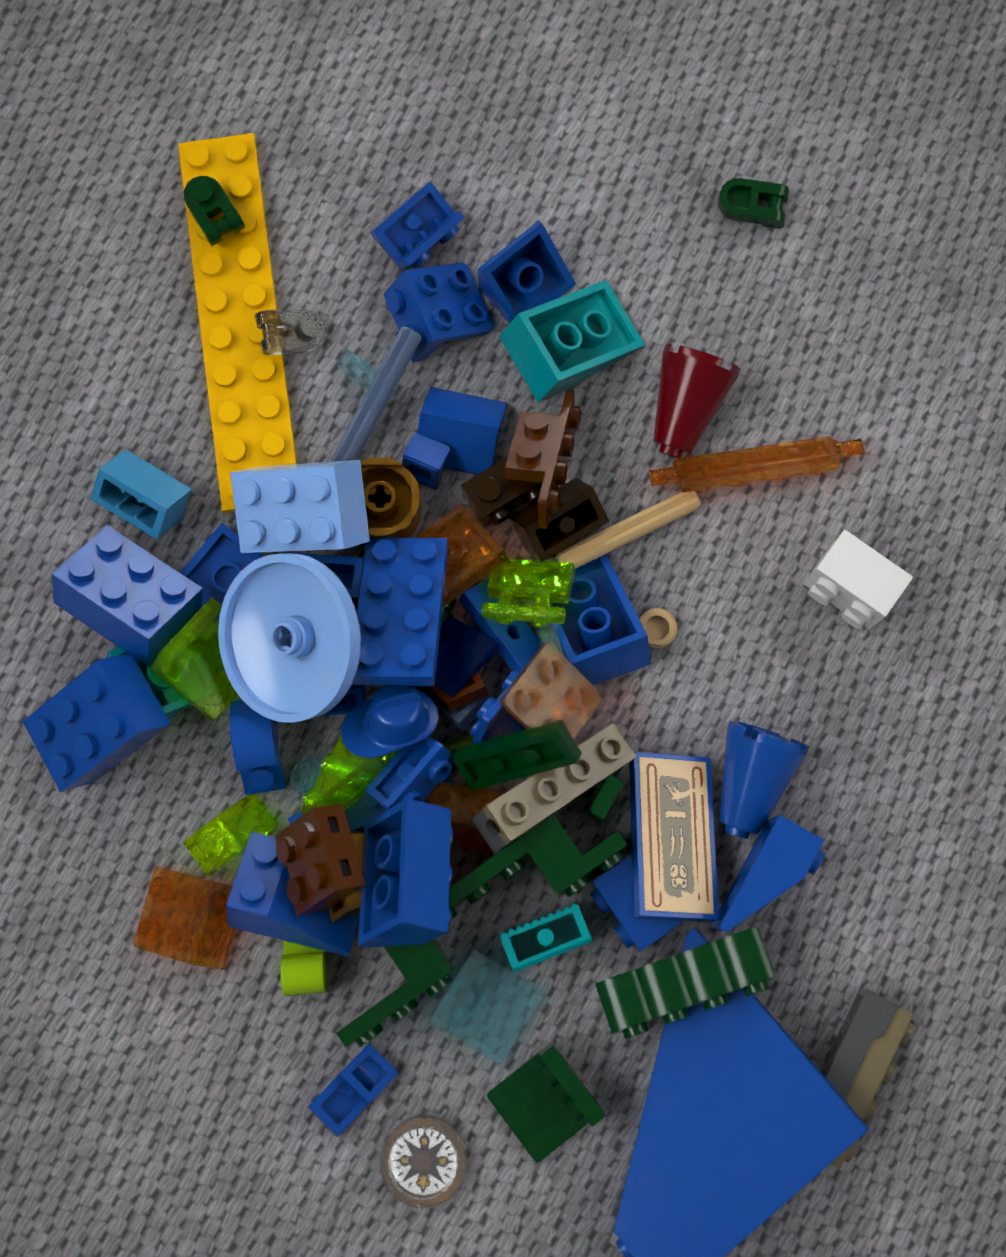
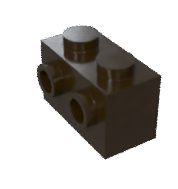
(494, 497)
(577, 517)

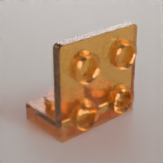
(550, 692)
(186, 919)

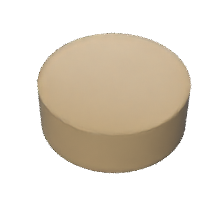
(659, 627)

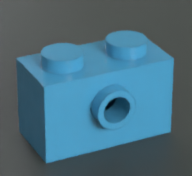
(140, 494)

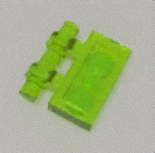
(529, 581)

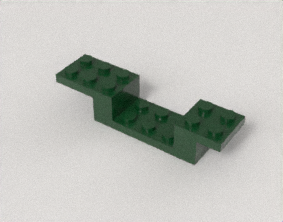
(427, 964)

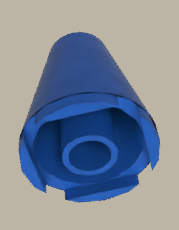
(755, 775)

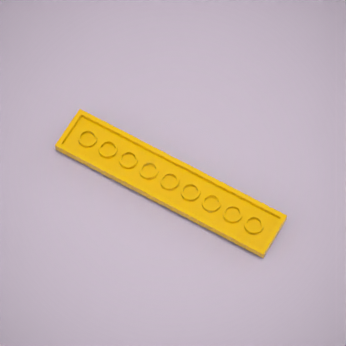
(231, 286)

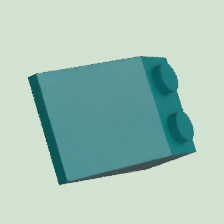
(570, 339)

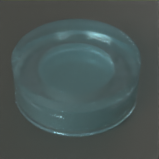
(548, 634)

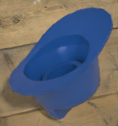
(389, 721)

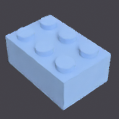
(300, 507)

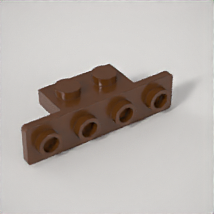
(540, 450)

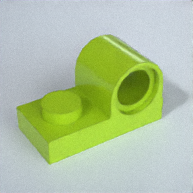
(303, 970)

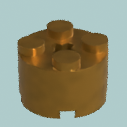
(404, 506)

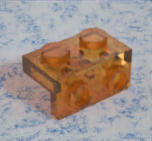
(464, 806)

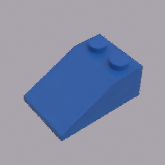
(601, 625)
(775, 863)
(263, 907)

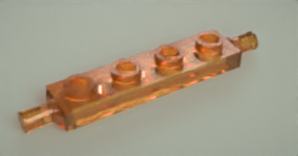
(756, 464)

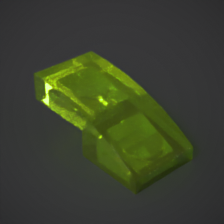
(229, 833)

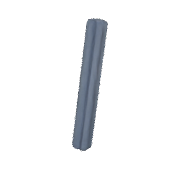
(377, 395)

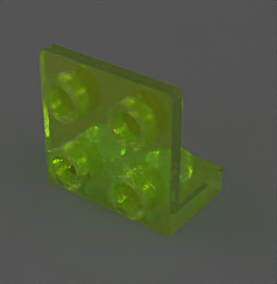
(194, 663)

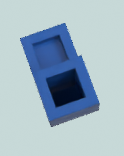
(256, 749)

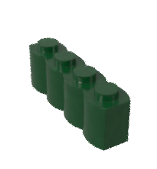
(686, 980)

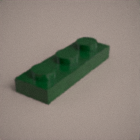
(517, 755)

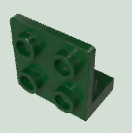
(545, 1103)

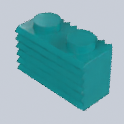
(545, 937)

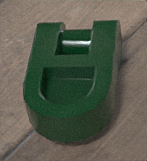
(740, 197)
(207, 199)

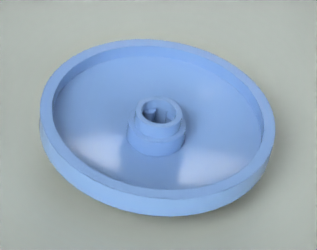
(289, 637)

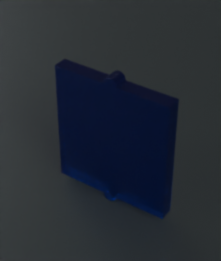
(460, 655)

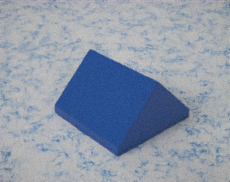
(525, 274)
(465, 425)

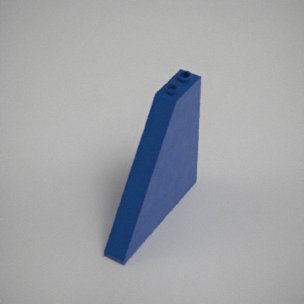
(726, 1131)

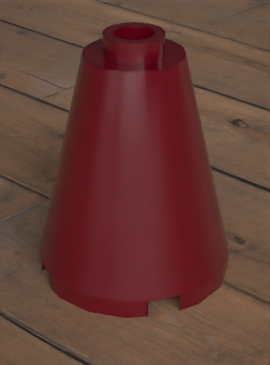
(688, 397)

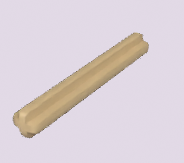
(629, 529)

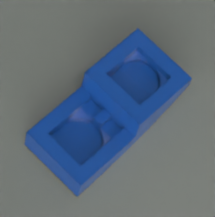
(353, 1090)

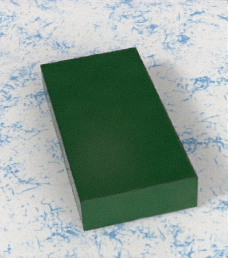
(604, 798)

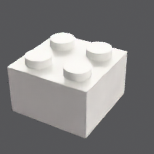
(857, 581)

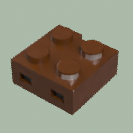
(319, 859)

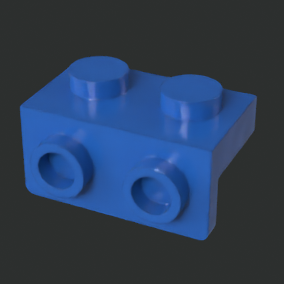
(417, 227)
(411, 773)

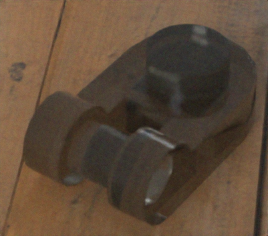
(302, 331)

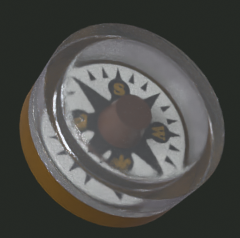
(423, 1162)

